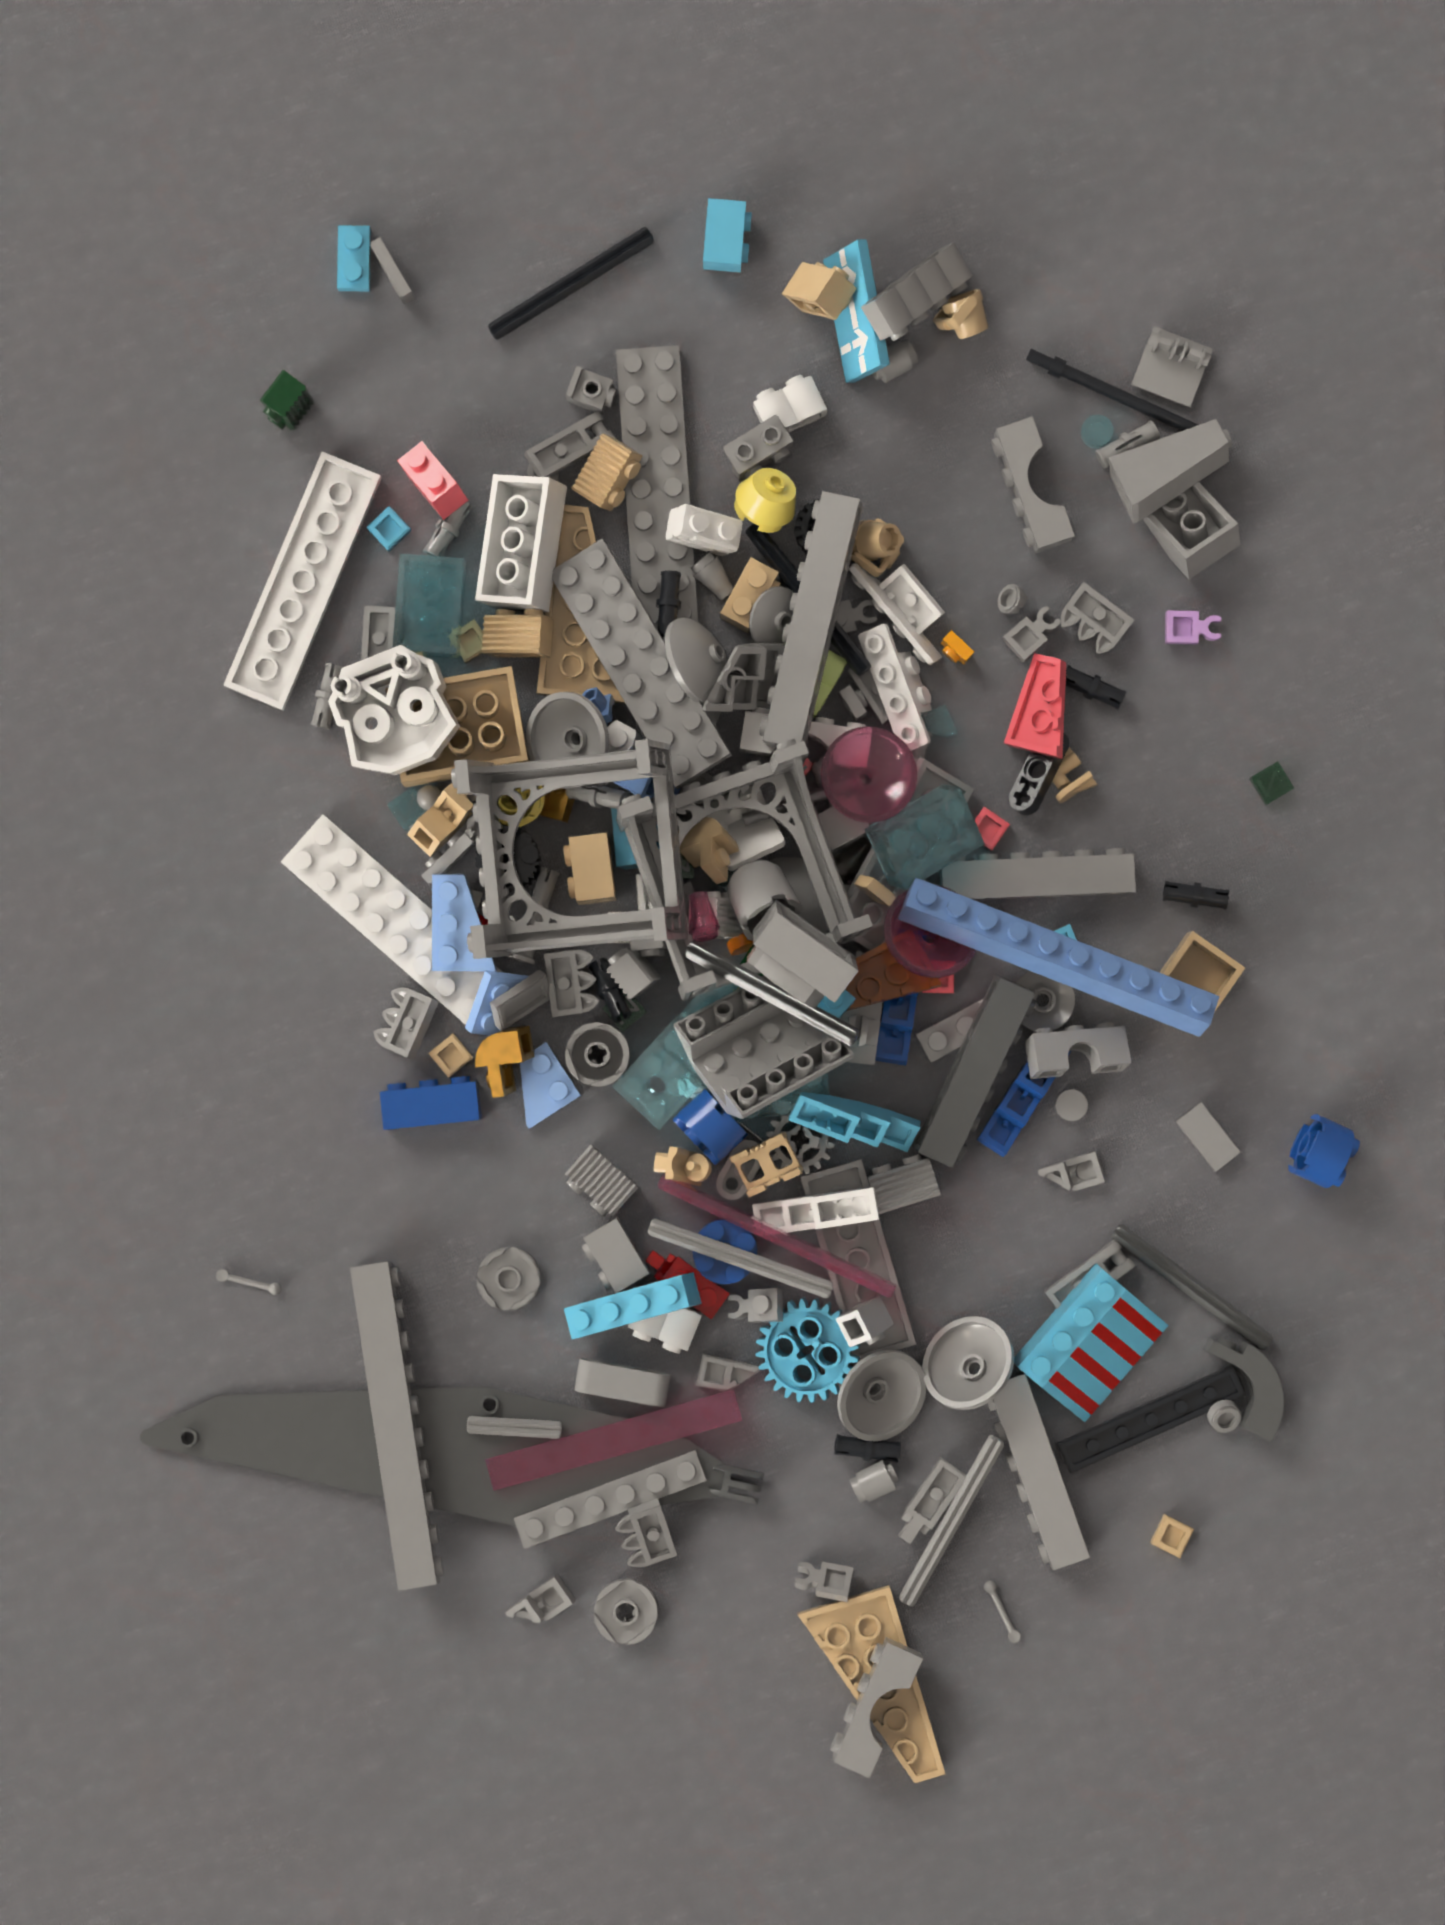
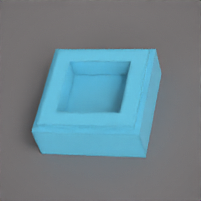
(389, 528)

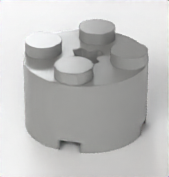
(581, 1046)

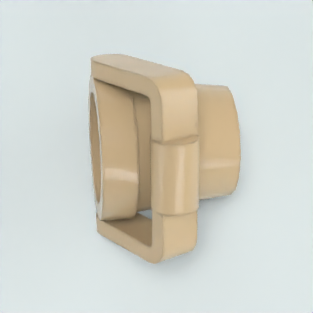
(963, 314)
(875, 541)

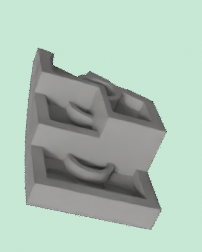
(745, 678)

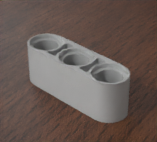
(622, 1382)

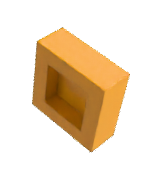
(956, 648)

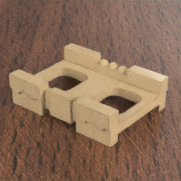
(771, 1173)

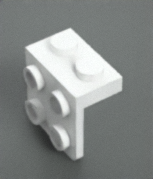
(753, 840)

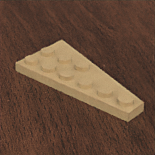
(572, 660)
(848, 1637)

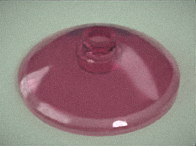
(879, 756)
(922, 958)

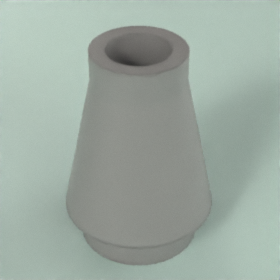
(712, 575)

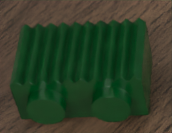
(286, 401)

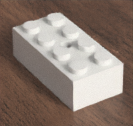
(520, 542)

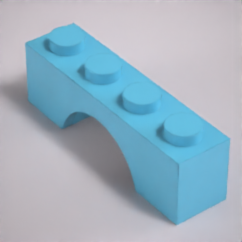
(632, 1305)

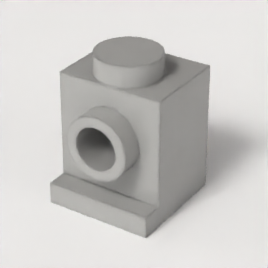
(579, 396)

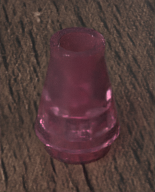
(702, 919)

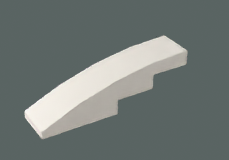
(820, 1210)

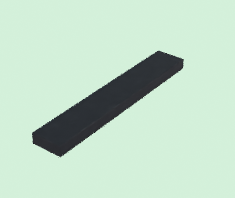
(1150, 1419)

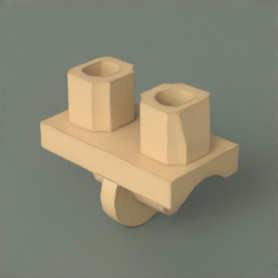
(683, 1166)

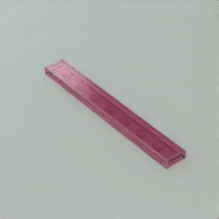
(778, 1236)
(613, 1439)

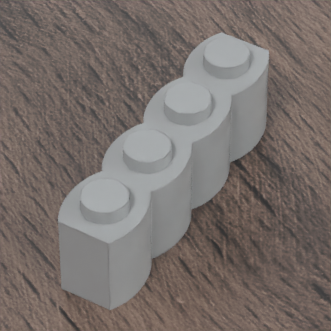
(916, 292)

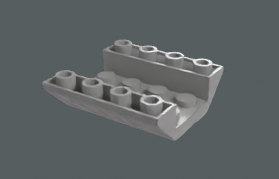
(755, 1051)

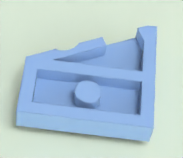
(491, 987)
(545, 1085)

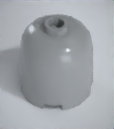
(755, 889)

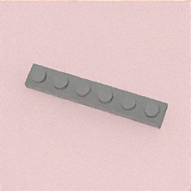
(609, 1499)

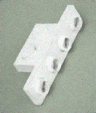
(905, 604)
(898, 686)

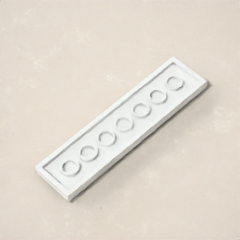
(302, 581)
(379, 909)

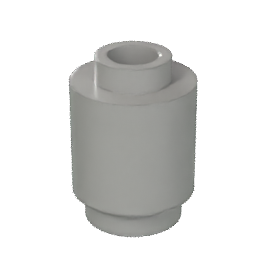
(901, 359)
(874, 1481)

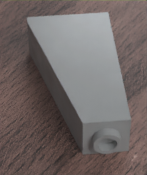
(1167, 467)

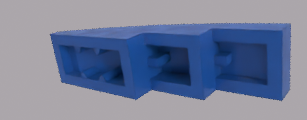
(896, 1029)
(1014, 1111)

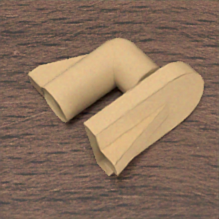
(1060, 780)

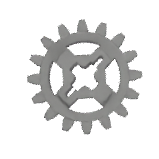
(814, 1143)

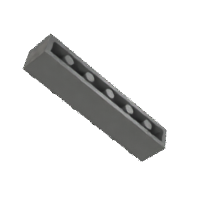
(974, 1071)

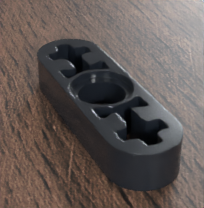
(1043, 783)

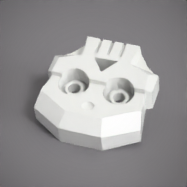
(401, 736)

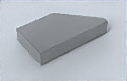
(723, 1373)

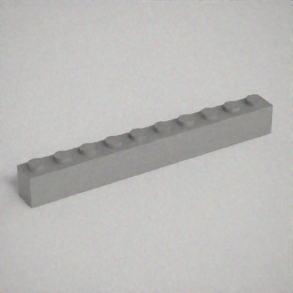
(395, 1425)

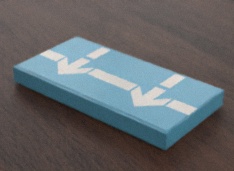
(858, 342)

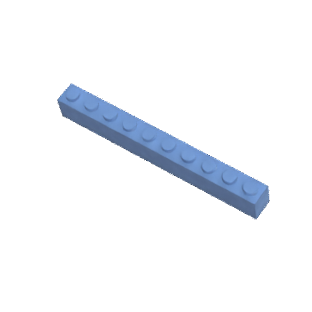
(1058, 957)

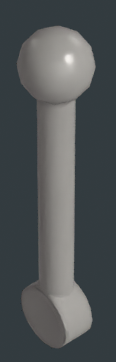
(223, 1275)
(1013, 1634)

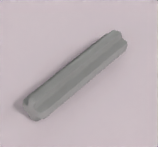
(514, 1427)

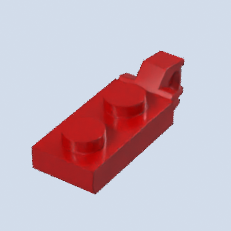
(711, 1293)

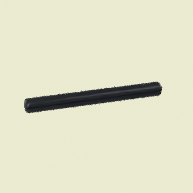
(570, 283)
(789, 576)

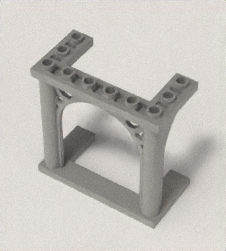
(786, 773)
(492, 781)

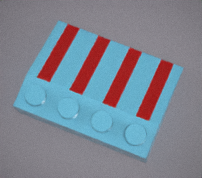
(1089, 1343)

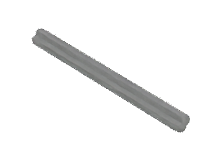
(740, 1258)
(951, 1520)

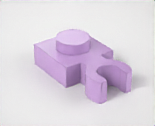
(1185, 627)

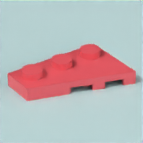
(1039, 713)

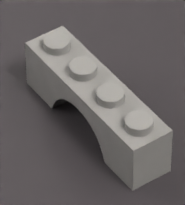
(1045, 523)
(892, 1669)

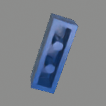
(430, 1103)

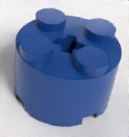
(710, 1127)
(1323, 1152)
(717, 1270)

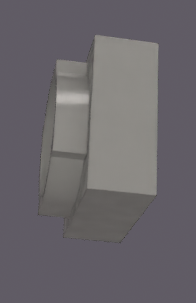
(800, 957)

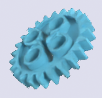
(784, 1366)

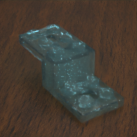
(668, 1061)

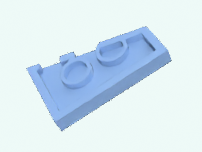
(451, 921)

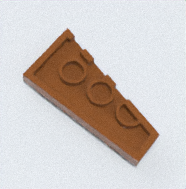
(884, 979)

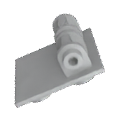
(1172, 366)

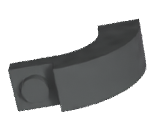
(1266, 1394)

